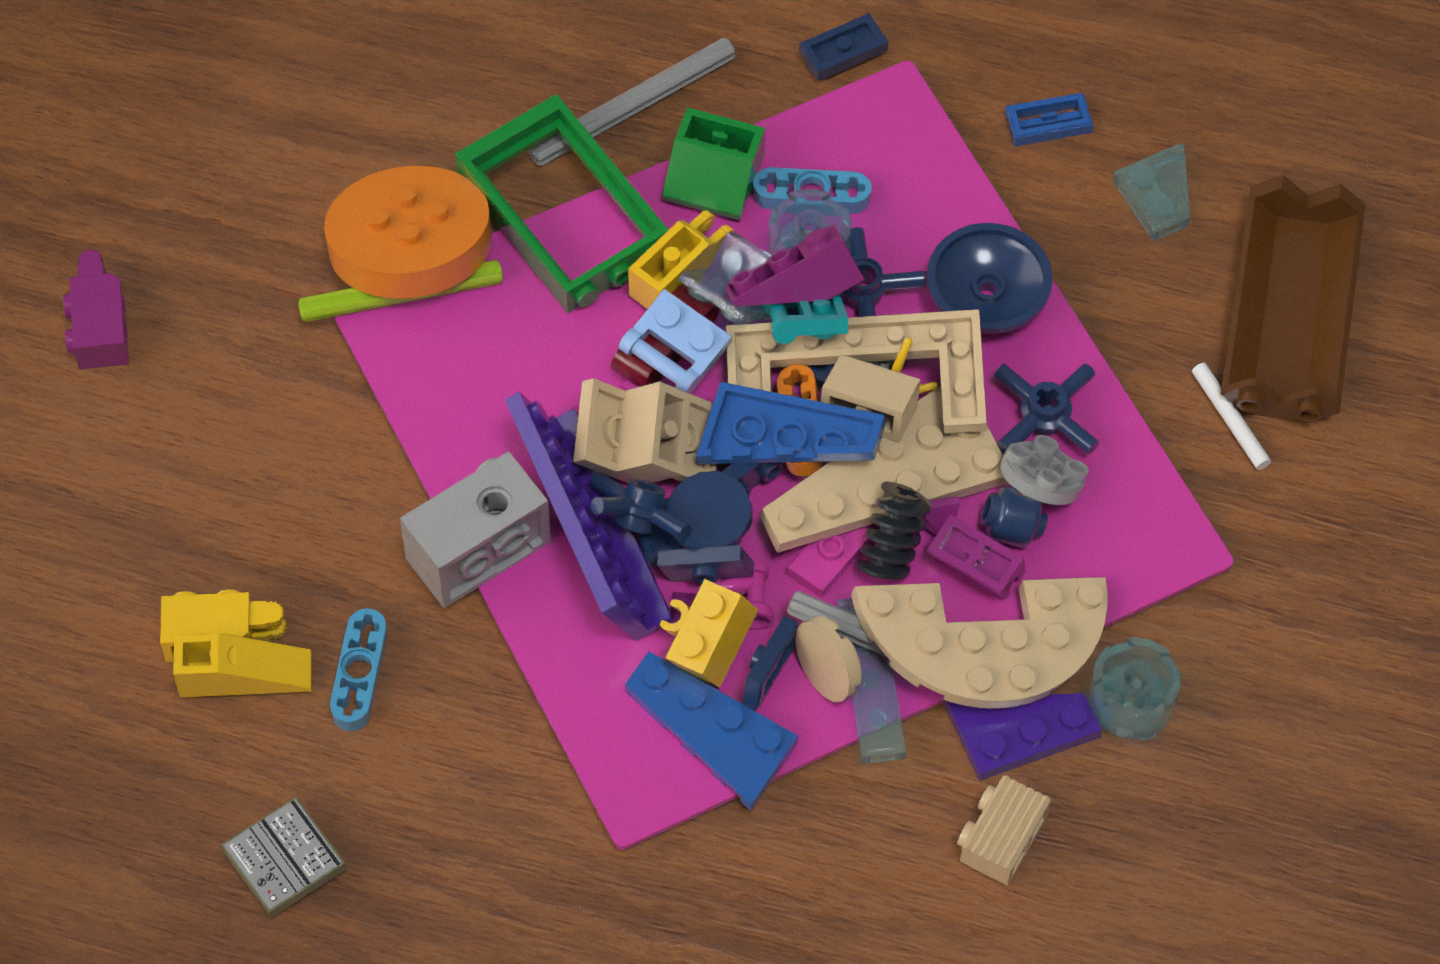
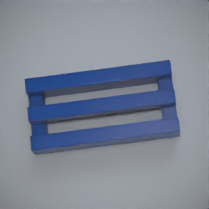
(1051, 124)

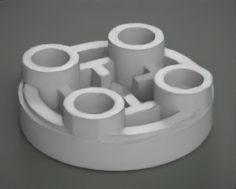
(1043, 471)

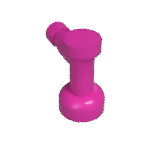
(755, 590)

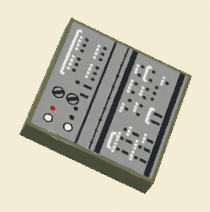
(283, 857)

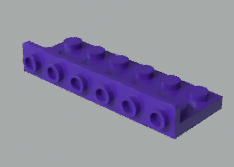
(603, 548)

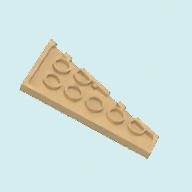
(845, 492)

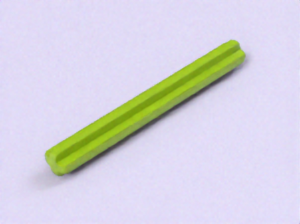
(353, 300)

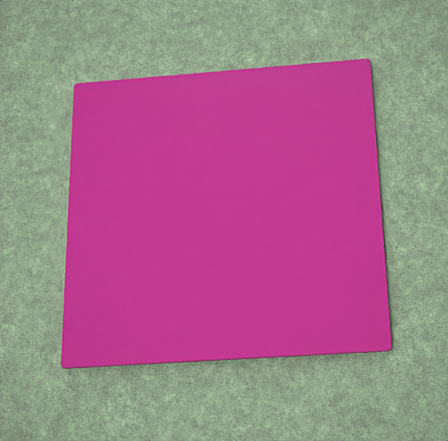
(457, 356)

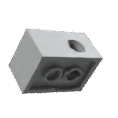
(476, 529)

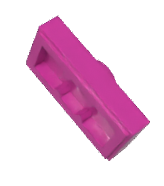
(827, 559)

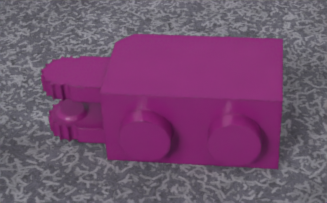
(97, 315)

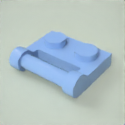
(684, 333)

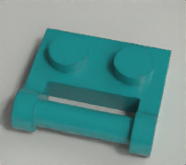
(816, 318)

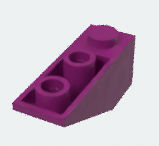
(806, 272)

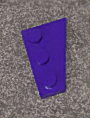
(1023, 734)

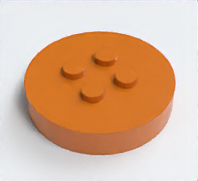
(408, 232)

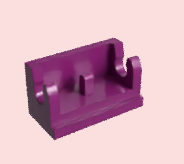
(977, 556)

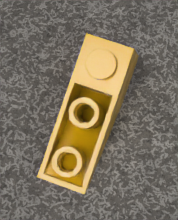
(238, 666)

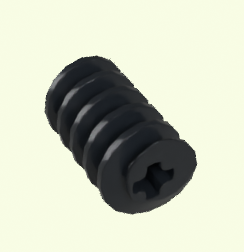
(897, 532)

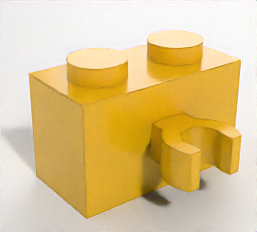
(709, 632)

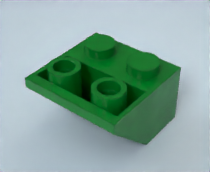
(714, 163)

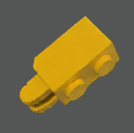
(677, 251)
(223, 613)

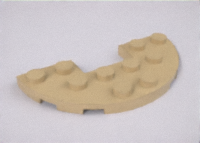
(986, 660)

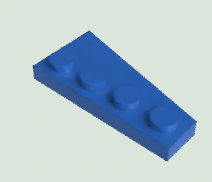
(777, 427)
(723, 733)

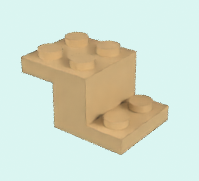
(640, 431)

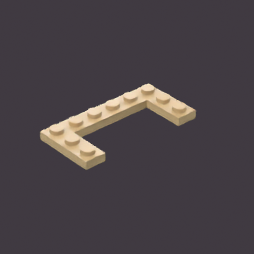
(947, 335)

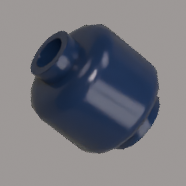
(1013, 517)

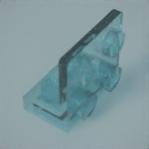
(732, 257)

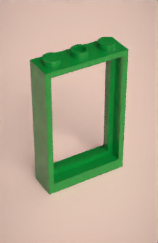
(523, 134)

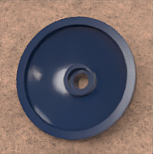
(991, 260)

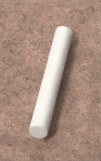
(1231, 417)

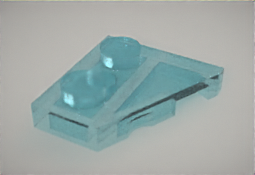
(1157, 191)

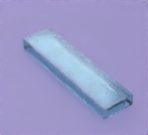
(876, 705)

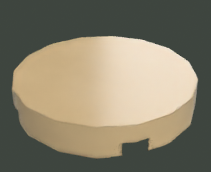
(828, 659)

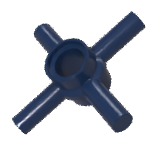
(867, 297)

